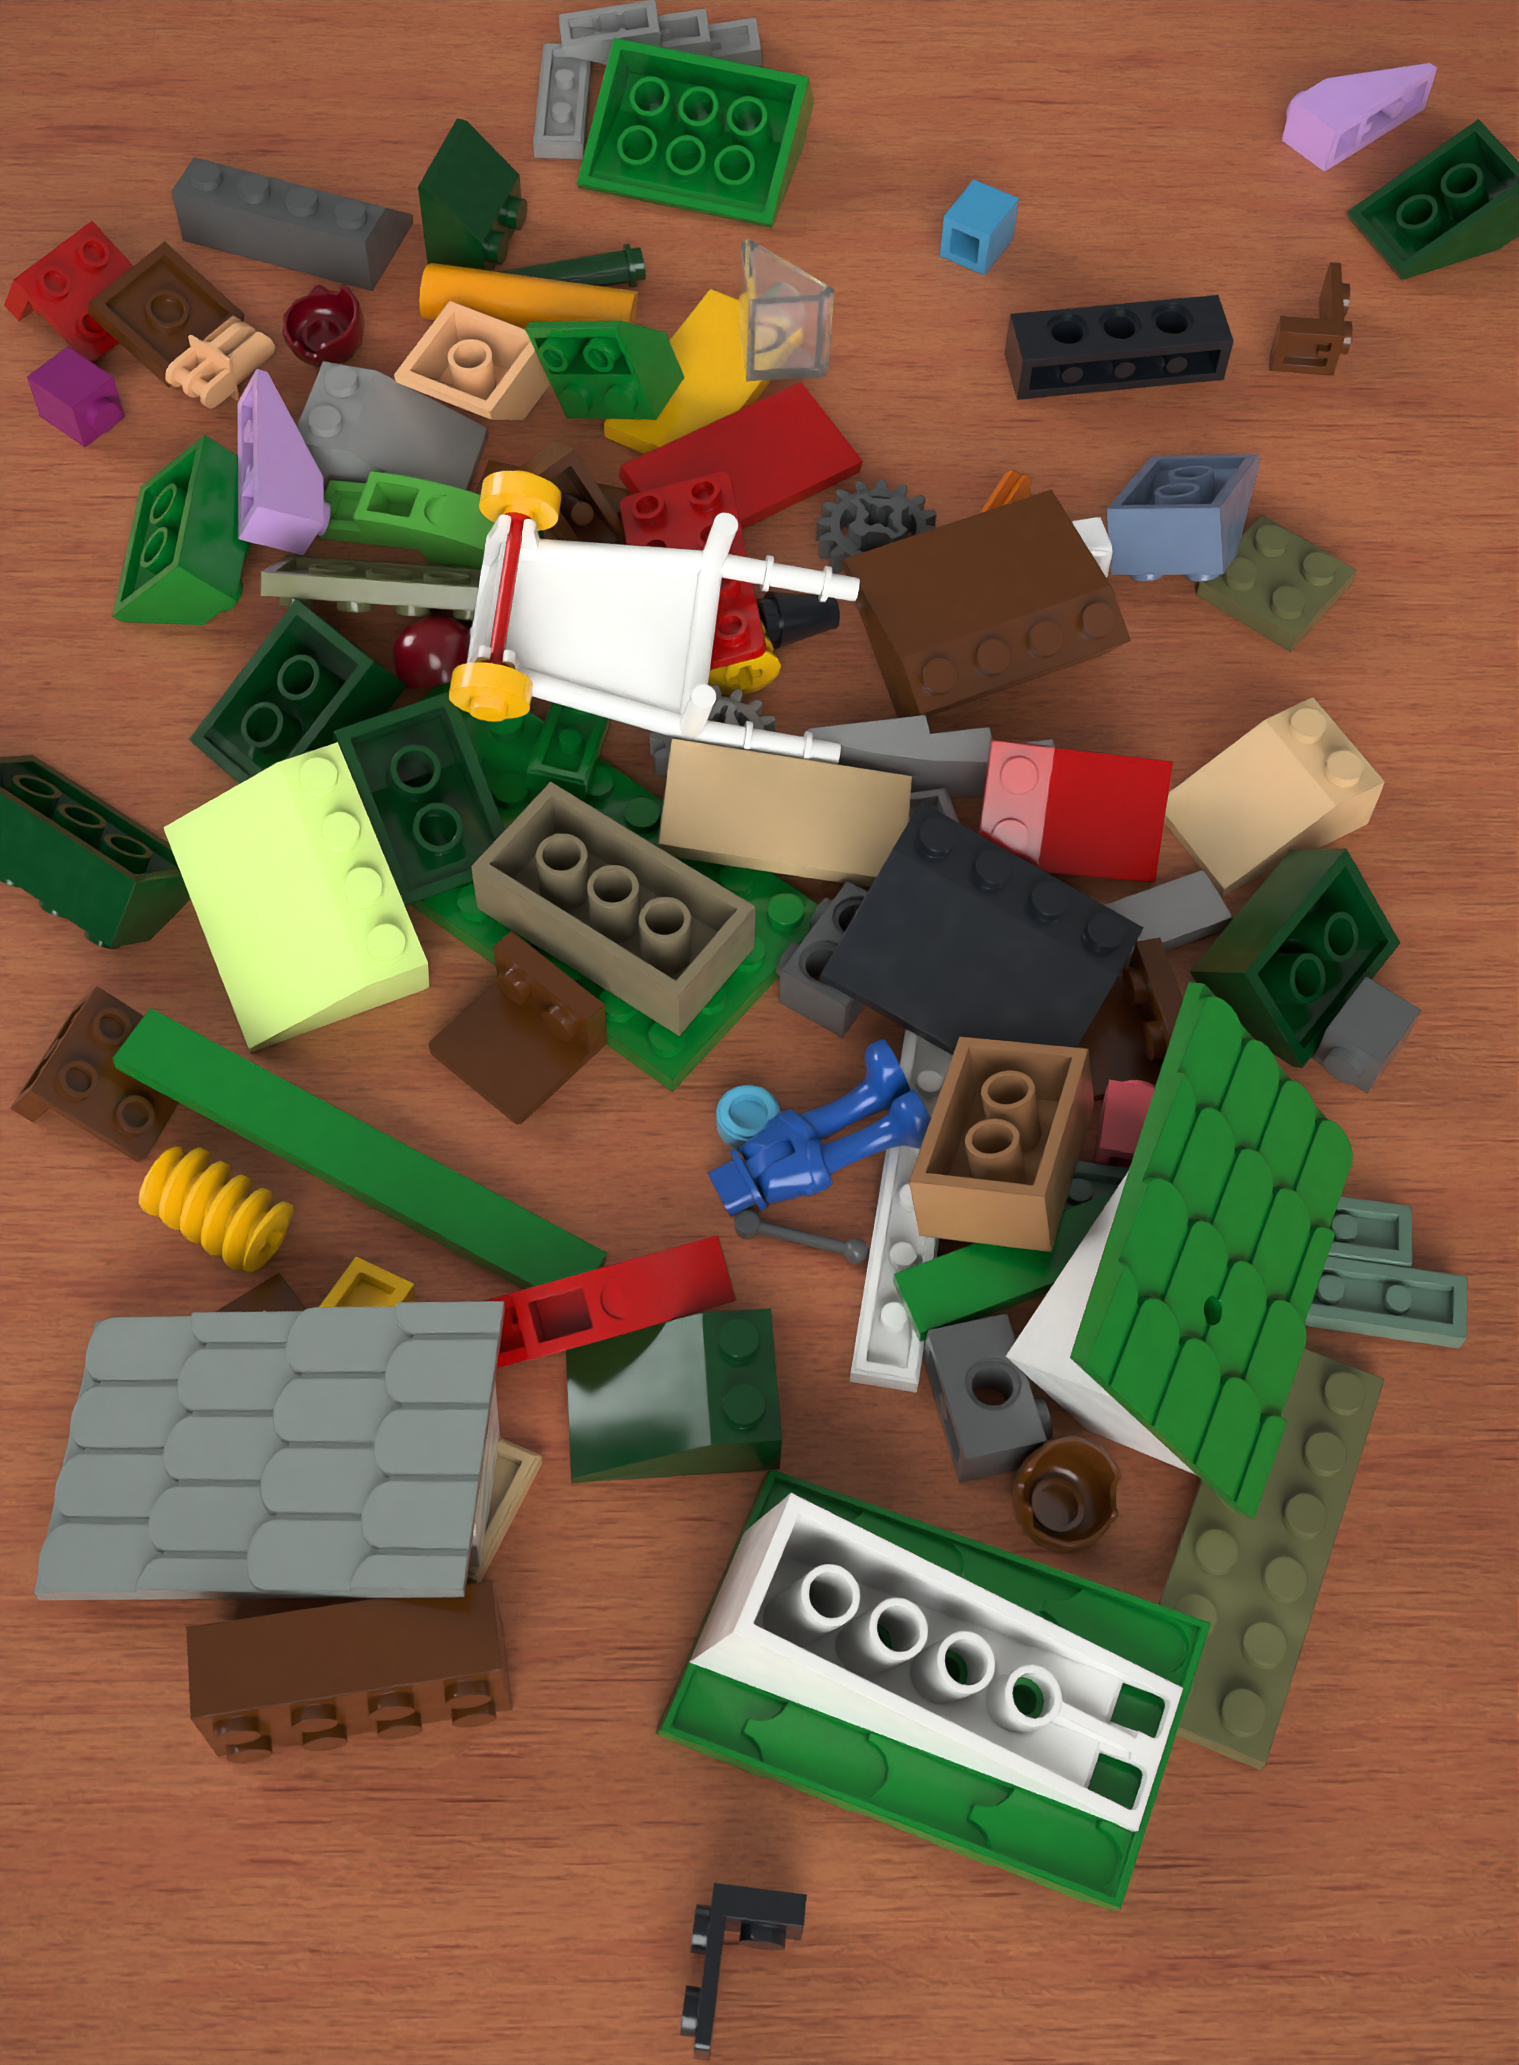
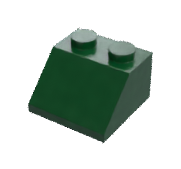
(469, 202)

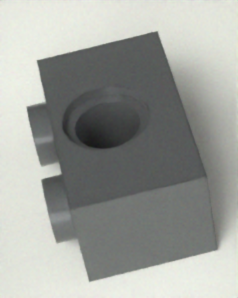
(982, 1436)

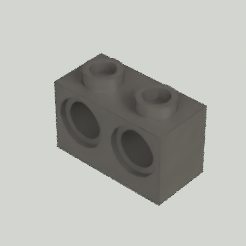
(806, 960)

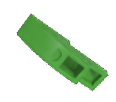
(409, 515)

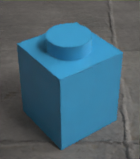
(978, 227)

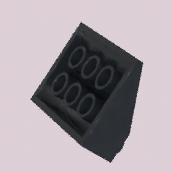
(978, 943)

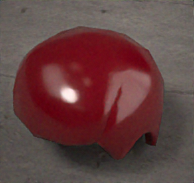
(324, 326)
(431, 650)

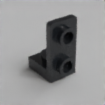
(764, 1922)

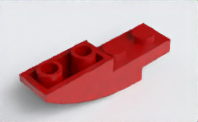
(613, 1300)

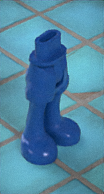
(789, 1152)

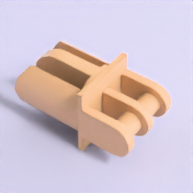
(220, 362)

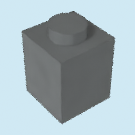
(1366, 1035)

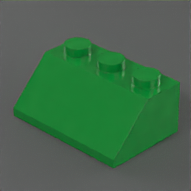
(185, 542)

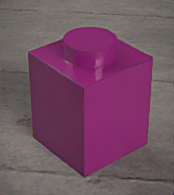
(76, 396)

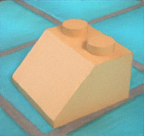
(476, 365)

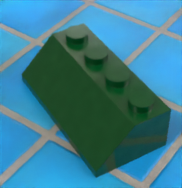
(84, 856)

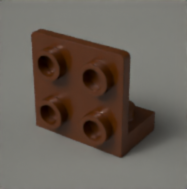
(1134, 1020)
(522, 1032)
(86, 1088)

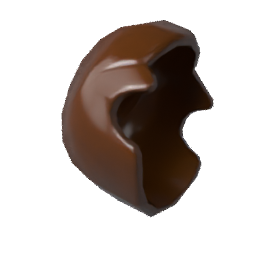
(1066, 1494)

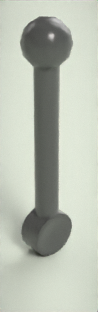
(748, 1226)

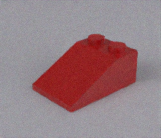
(1076, 809)

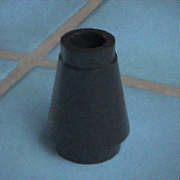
(796, 616)

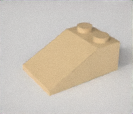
(1273, 792)

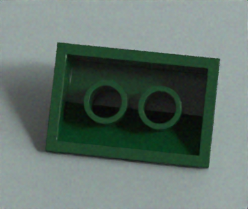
(1299, 951)

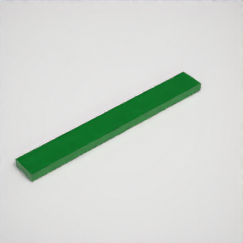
(352, 1155)

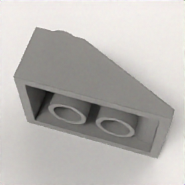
(371, 423)

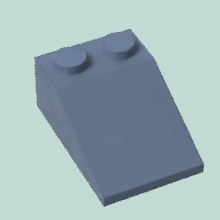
(1181, 516)

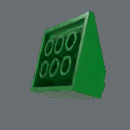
(696, 132)

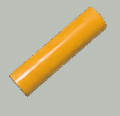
(522, 298)

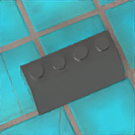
(287, 224)

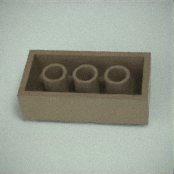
(614, 907)

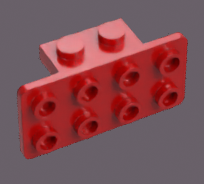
(682, 519)

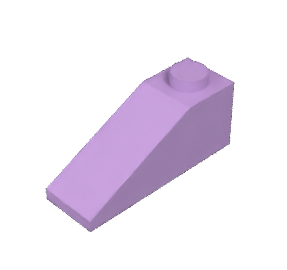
(1353, 111)
(277, 476)

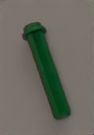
(592, 270)

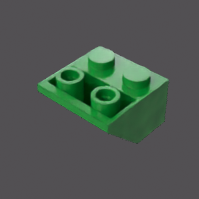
(607, 368)

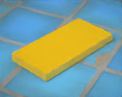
(713, 383)

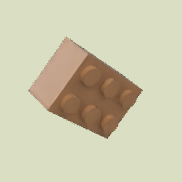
(1003, 1143)

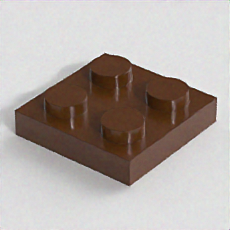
(158, 308)

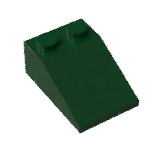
(1445, 205)
(294, 696)
(422, 794)
(676, 1399)

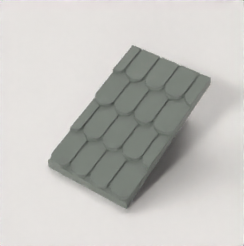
(279, 1455)

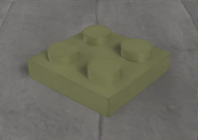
(1278, 583)

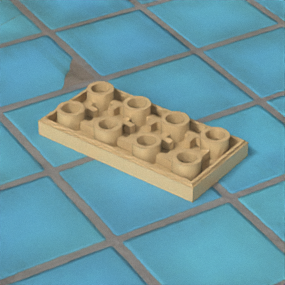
(781, 813)

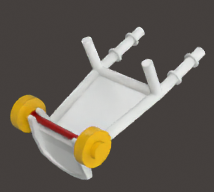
(612, 623)

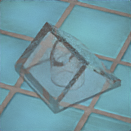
(782, 318)

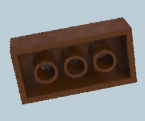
(347, 1672)

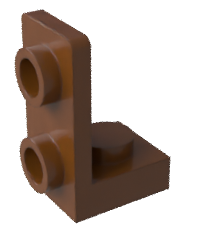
(1315, 344)

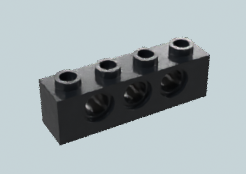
(1118, 346)

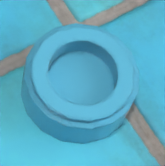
(744, 1113)

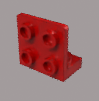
(64, 285)

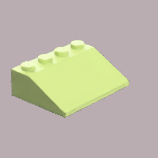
(297, 899)

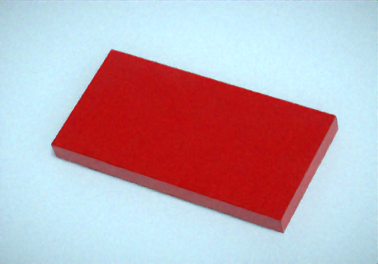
(770, 449)

